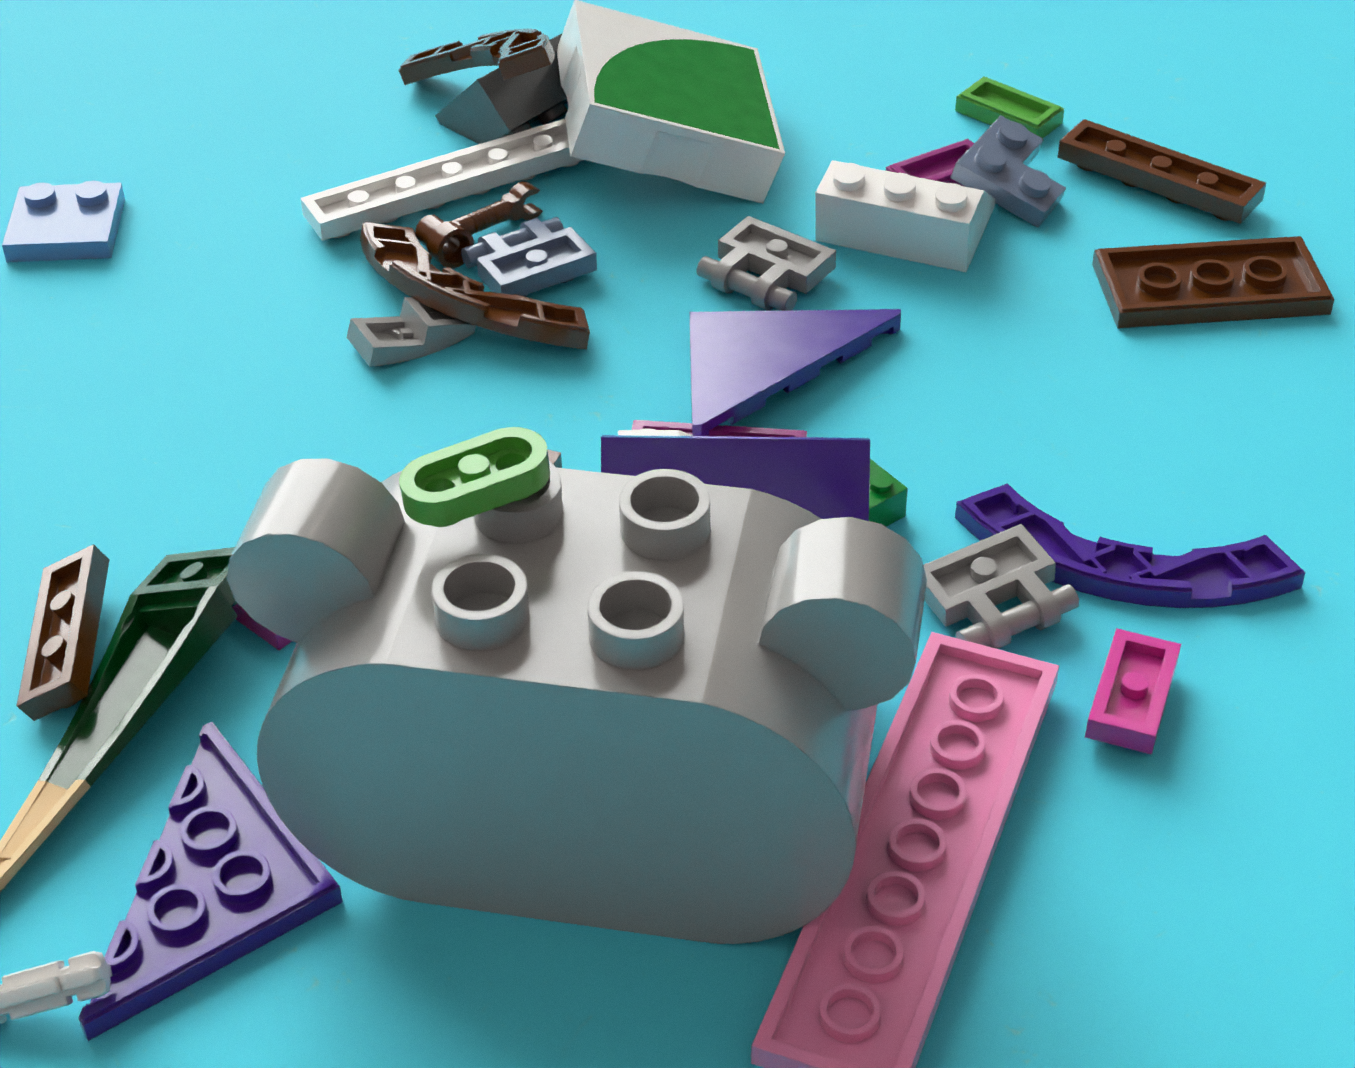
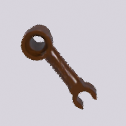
(447, 238)

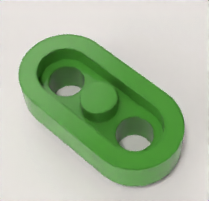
(474, 476)

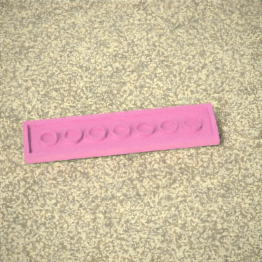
(928, 828)

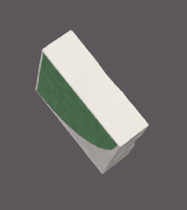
(668, 102)

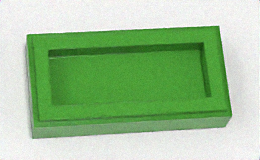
(990, 99)

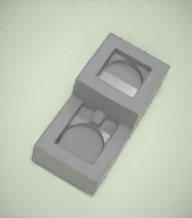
(408, 336)

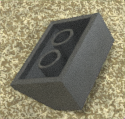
(505, 107)

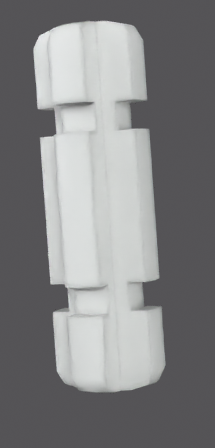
(54, 985)

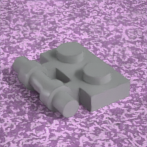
(774, 254)
(990, 573)

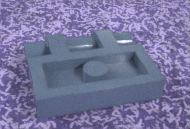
(530, 257)

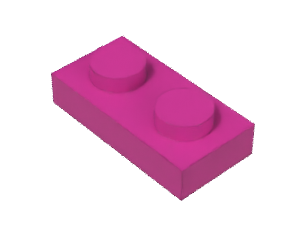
(1133, 691)

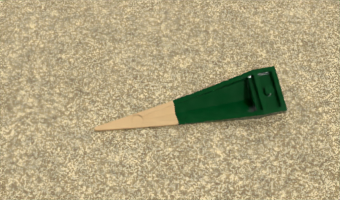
(155, 645)

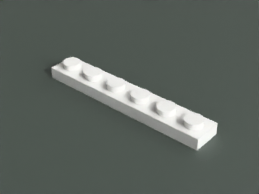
(438, 180)

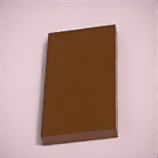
(1211, 282)

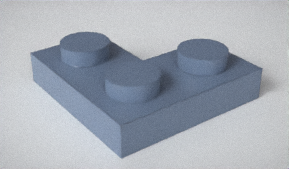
(1000, 168)

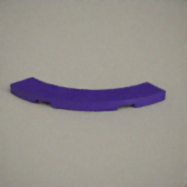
(1132, 572)

